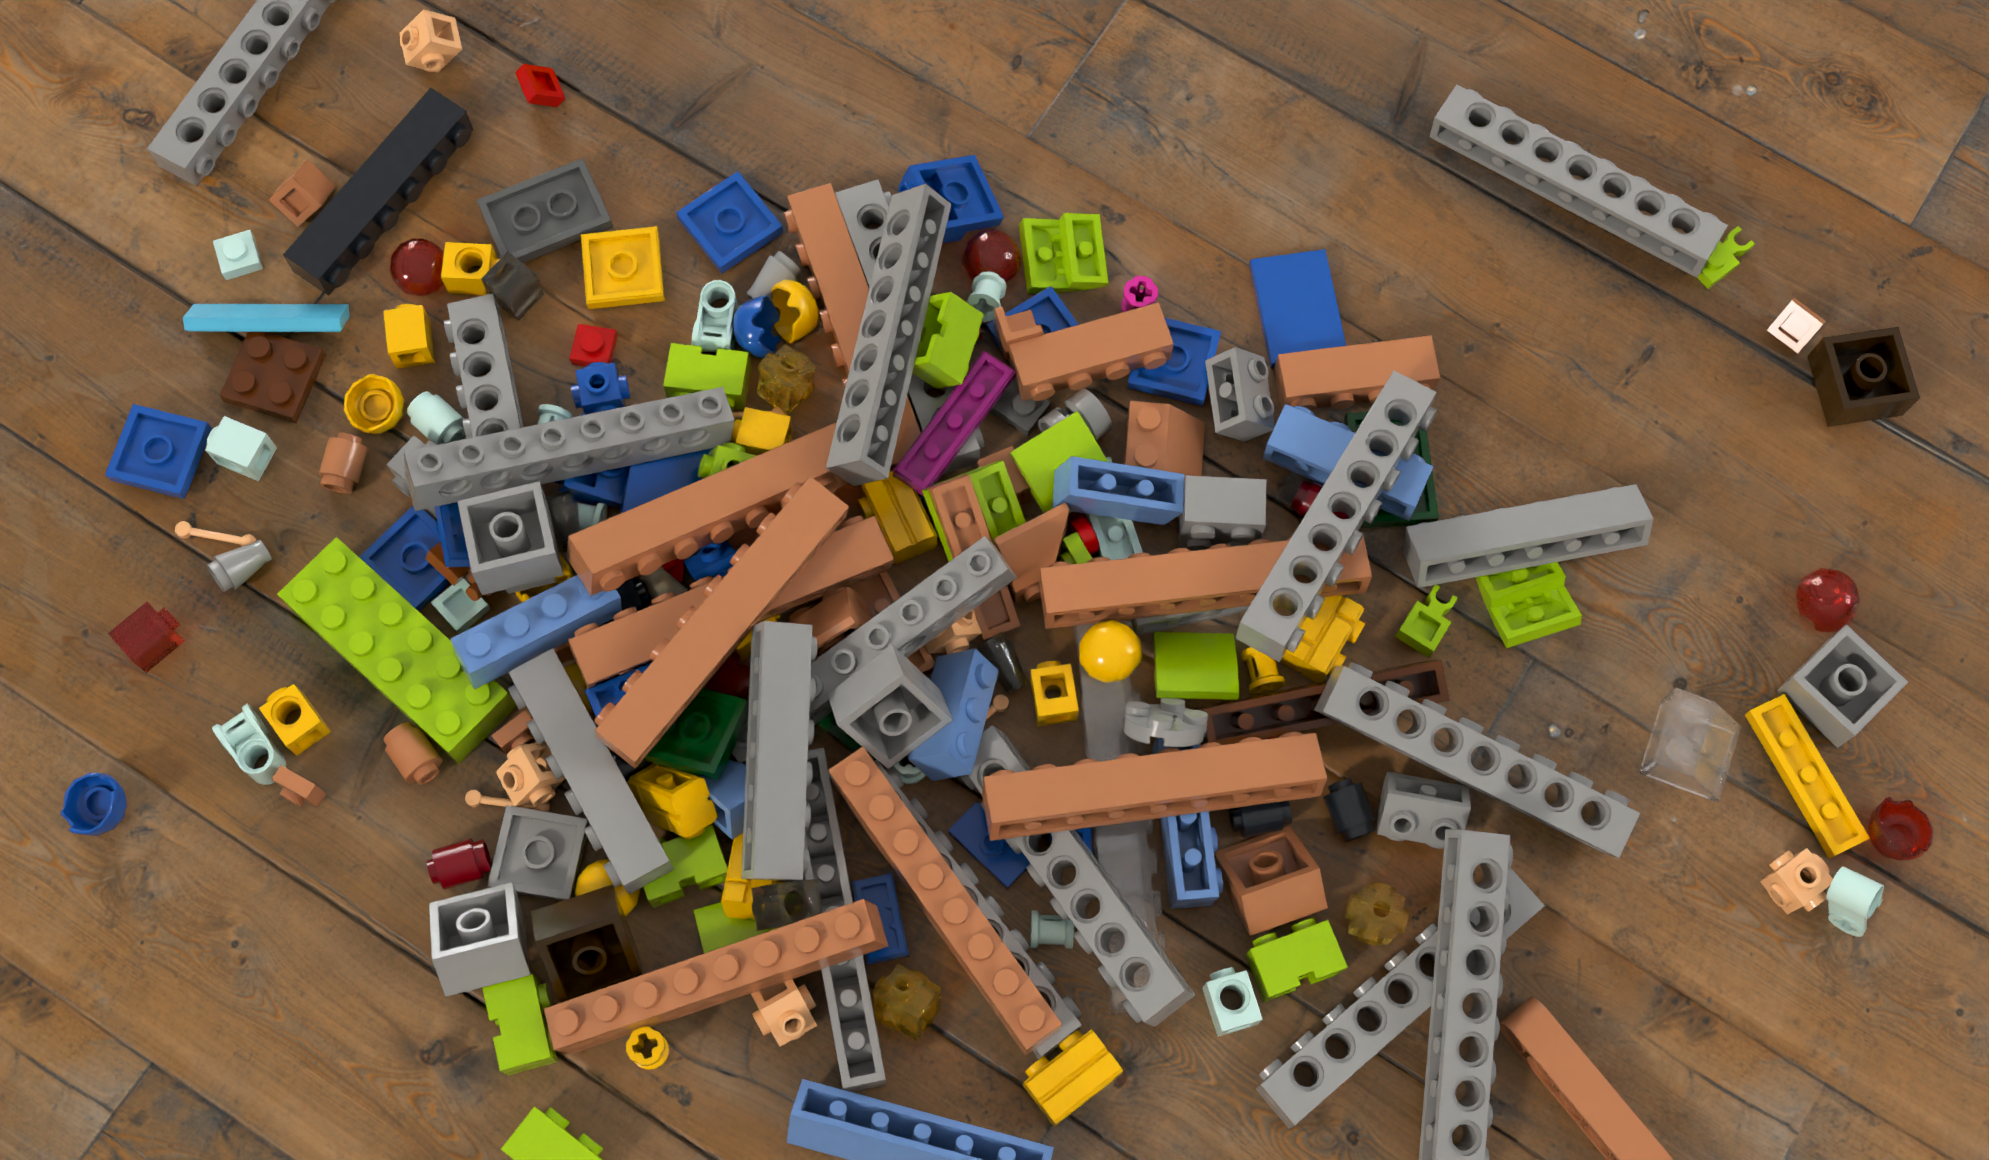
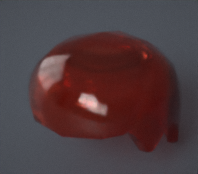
(992, 252)
(417, 267)
(1828, 599)
(1900, 830)

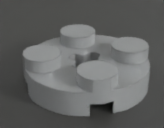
(1165, 720)

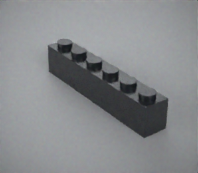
(379, 192)

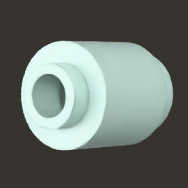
(436, 419)

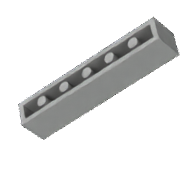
(1527, 535)
(778, 752)
(590, 771)

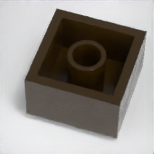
(1863, 376)
(586, 943)

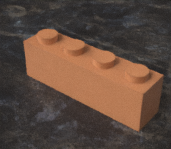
(1091, 352)
(1352, 372)

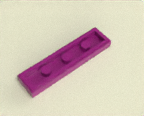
(954, 423)

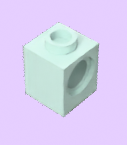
(240, 448)
(1227, 1020)

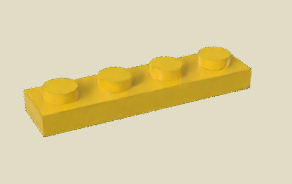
(1807, 776)

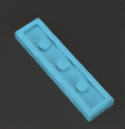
(266, 317)

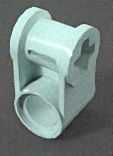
(715, 325)
(248, 740)
(1853, 901)

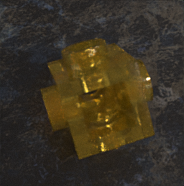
(785, 378)
(1366, 924)
(906, 1001)

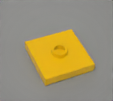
(622, 267)

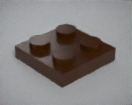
(273, 375)

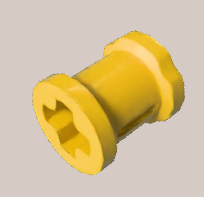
(1262, 672)
(636, 1043)

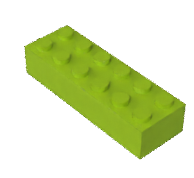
(395, 649)

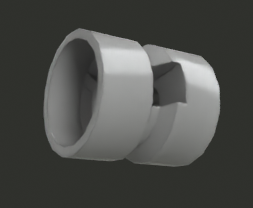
(1089, 409)

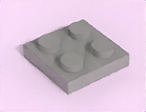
(539, 853)

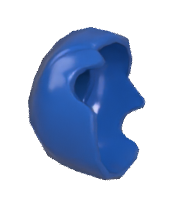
(753, 326)
(94, 804)

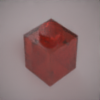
(147, 636)

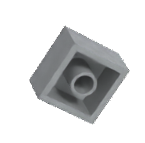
(1221, 512)
(510, 538)
(1842, 686)
(889, 707)
(479, 939)

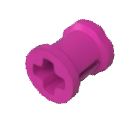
(1132, 290)

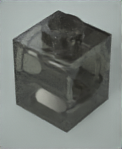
(513, 286)
(785, 903)

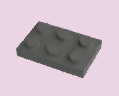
(545, 212)

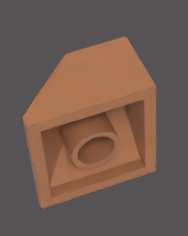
(1031, 548)

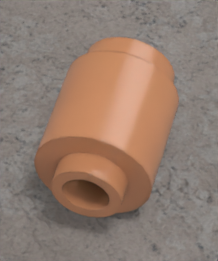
(342, 463)
(412, 753)

